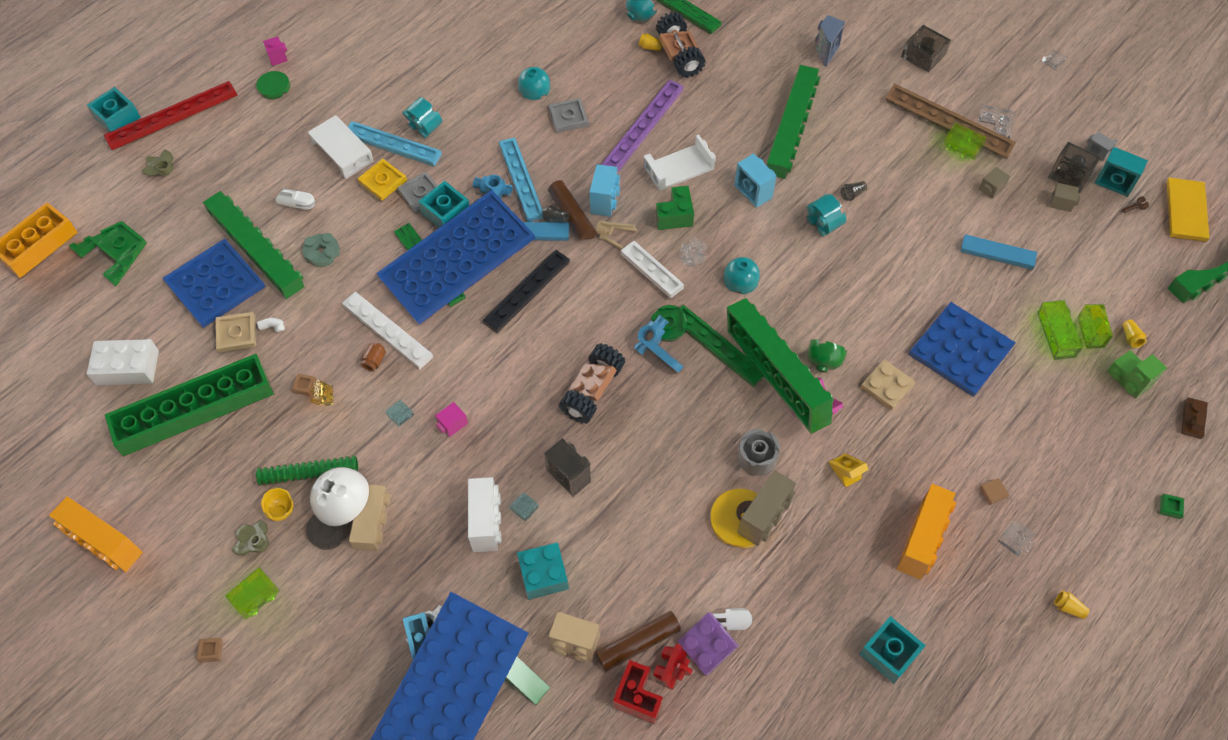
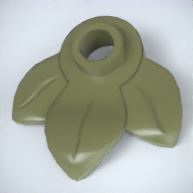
(159, 165)
(251, 538)

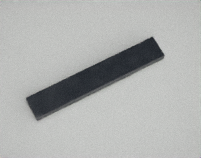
(526, 291)

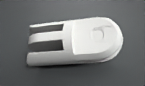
(295, 199)
(735, 619)

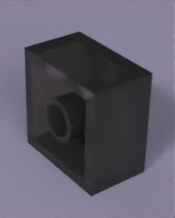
(925, 48)
(1074, 166)
(568, 466)

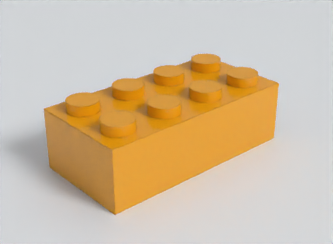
(35, 239)
(927, 532)
(95, 535)

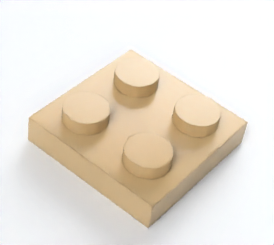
(235, 332)
(888, 384)

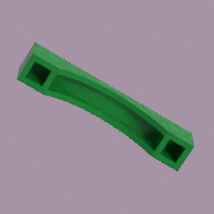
(1193, 282)

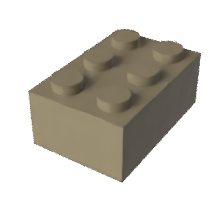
(767, 508)

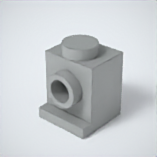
(1100, 145)

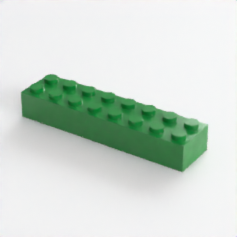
(780, 366)
(188, 405)

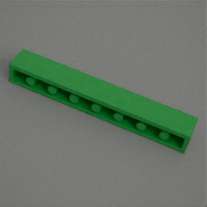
(792, 121)
(254, 245)

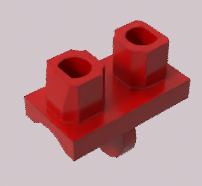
(676, 666)

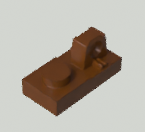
(1194, 418)

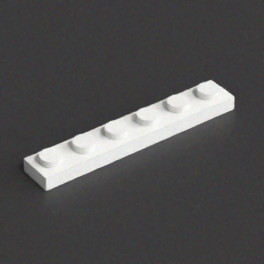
(387, 330)

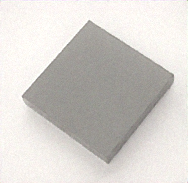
(568, 115)
(416, 189)

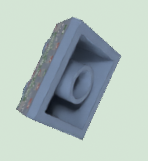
(829, 38)

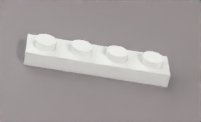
(652, 269)

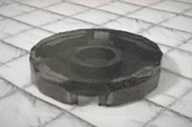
(323, 535)

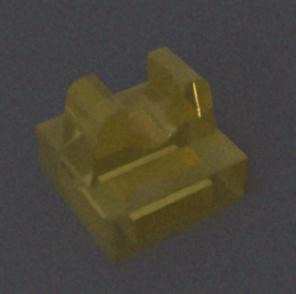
(322, 393)

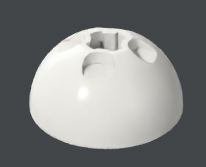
(339, 496)

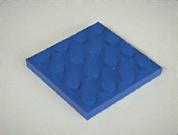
(214, 282)
(962, 349)

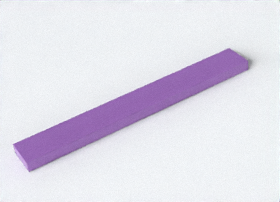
(643, 125)

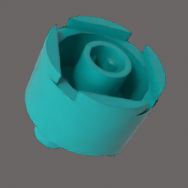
(422, 117)
(826, 214)

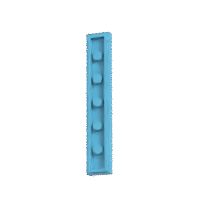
(396, 144)
(521, 179)

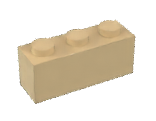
(368, 525)

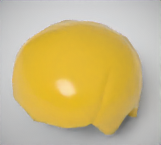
(277, 504)

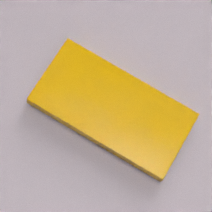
(1187, 209)

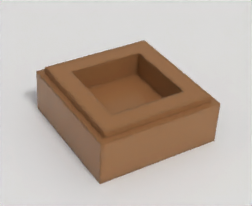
(303, 384)
(994, 491)
(209, 650)

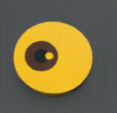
(727, 514)

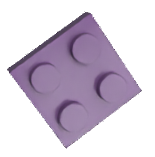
(708, 643)

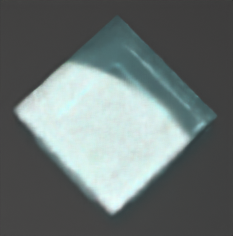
(399, 413)
(524, 506)

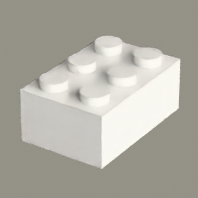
(123, 362)
(484, 514)

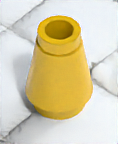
(649, 42)
(1134, 335)
(1070, 604)

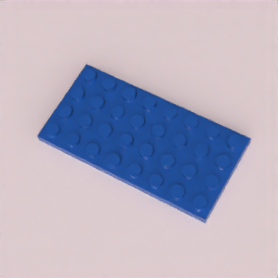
(455, 256)
(453, 675)

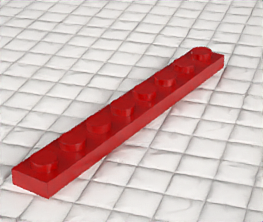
(170, 115)

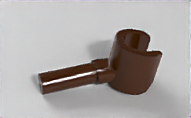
(1141, 206)

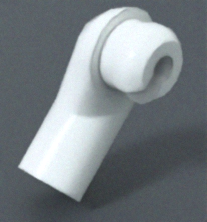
(271, 322)

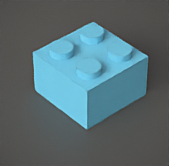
(755, 180)
(604, 190)

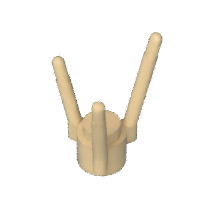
(606, 228)

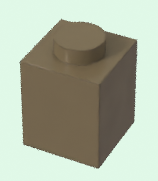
(994, 182)
(1064, 197)

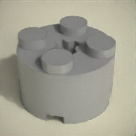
(758, 452)

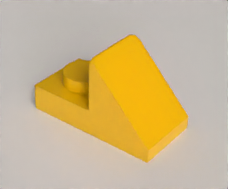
(848, 468)

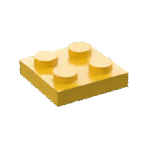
(382, 179)

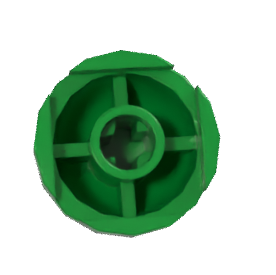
(826, 355)

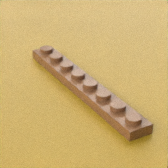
(946, 118)

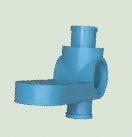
(494, 183)
(657, 329)

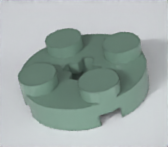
(318, 241)

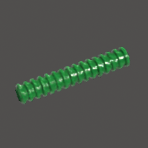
(302, 470)

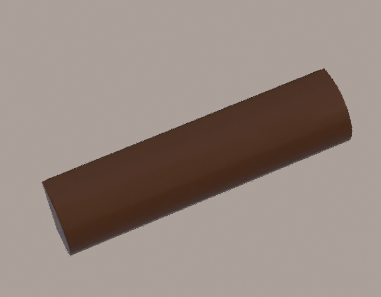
(567, 203)
(638, 641)

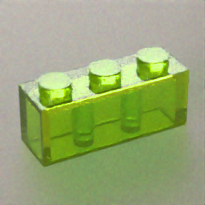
(1059, 329)

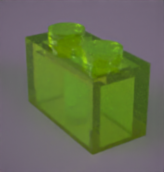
(964, 141)
(1095, 326)
(252, 593)

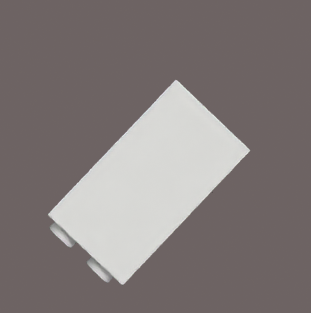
(341, 146)
(680, 165)

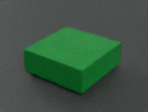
(1172, 506)

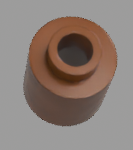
(373, 356)

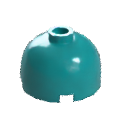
(640, 10)
(533, 83)
(742, 275)

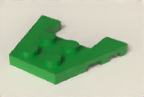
(117, 242)

